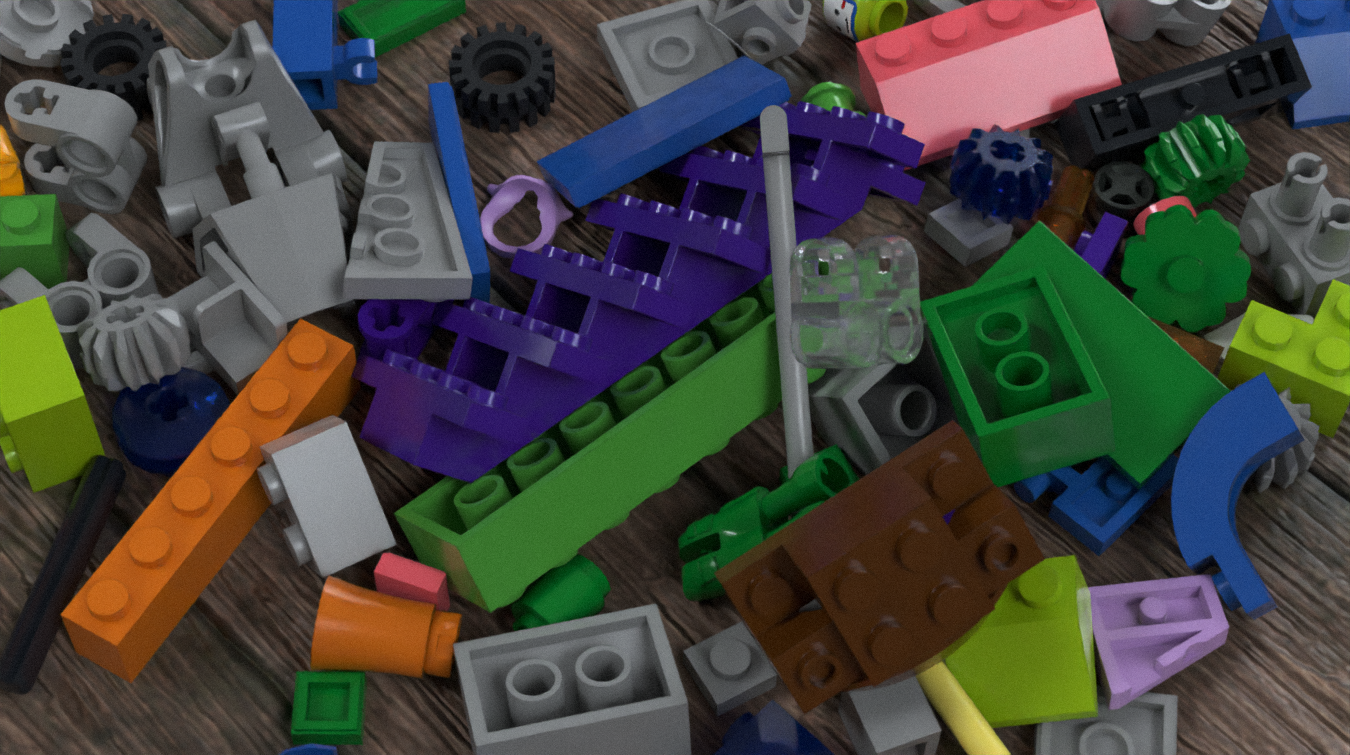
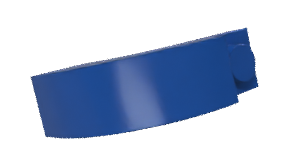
(1210, 473)

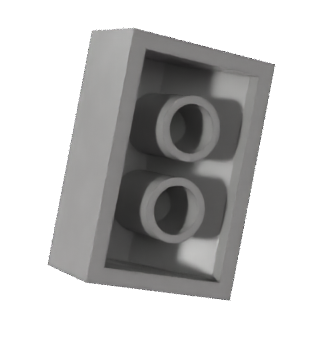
(576, 689)

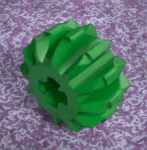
(1196, 160)

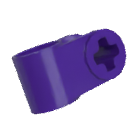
(396, 326)

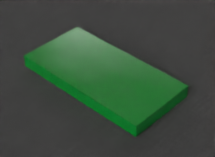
(1150, 378)

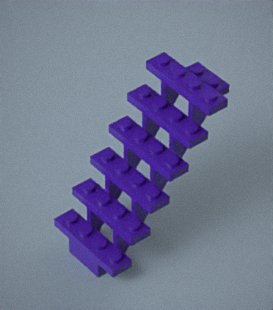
(605, 318)

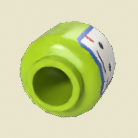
(865, 18)

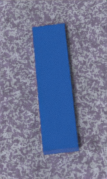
(453, 161)

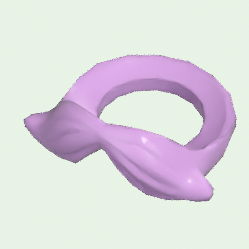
(510, 193)

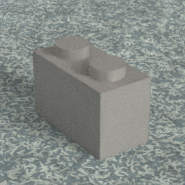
(325, 496)

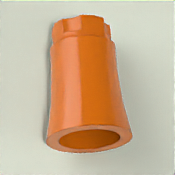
(382, 633)

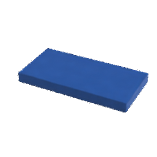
(663, 130)

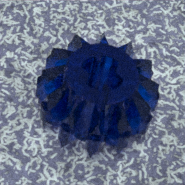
(1001, 174)

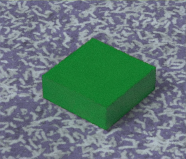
(329, 708)

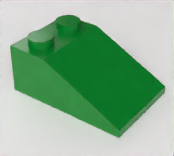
(1019, 376)

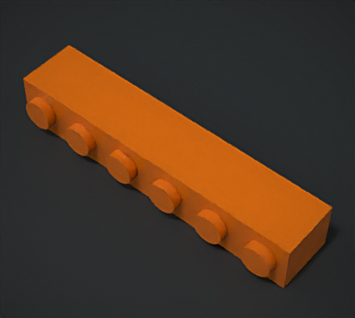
(206, 505)

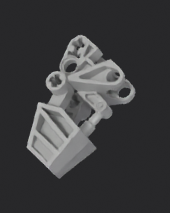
(298, 224)

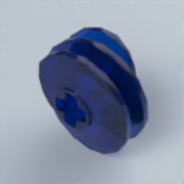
(167, 420)

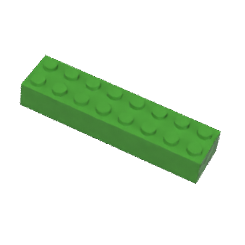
(603, 456)

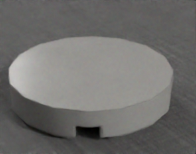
(37, 29)

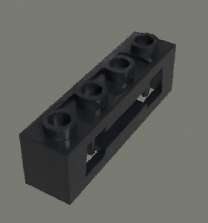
(1130, 117)

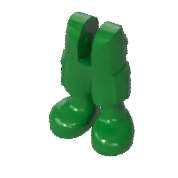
(751, 520)

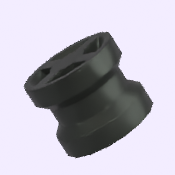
(1120, 185)

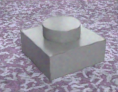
(965, 232)
(729, 668)

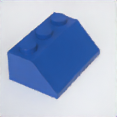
(1323, 44)

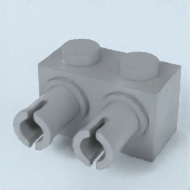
(1299, 234)

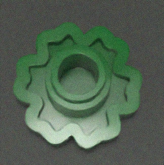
(1186, 267)

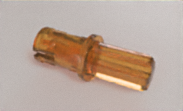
(1068, 203)

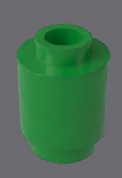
(562, 595)

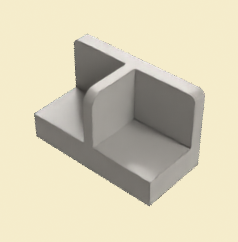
(230, 319)

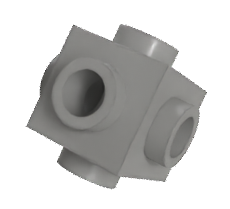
(764, 26)

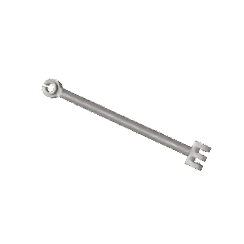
(782, 245)

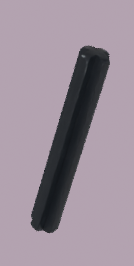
(60, 574)

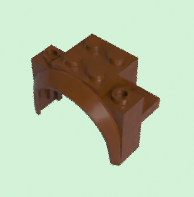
(885, 570)

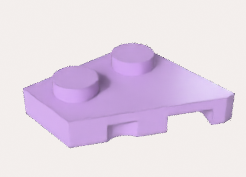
(1152, 632)

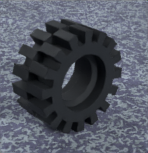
(111, 45)
(496, 53)

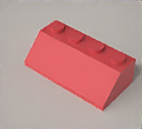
(986, 67)

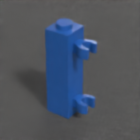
(309, 50)

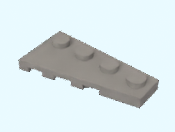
(406, 230)

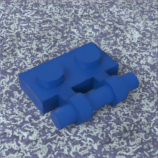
(1099, 502)

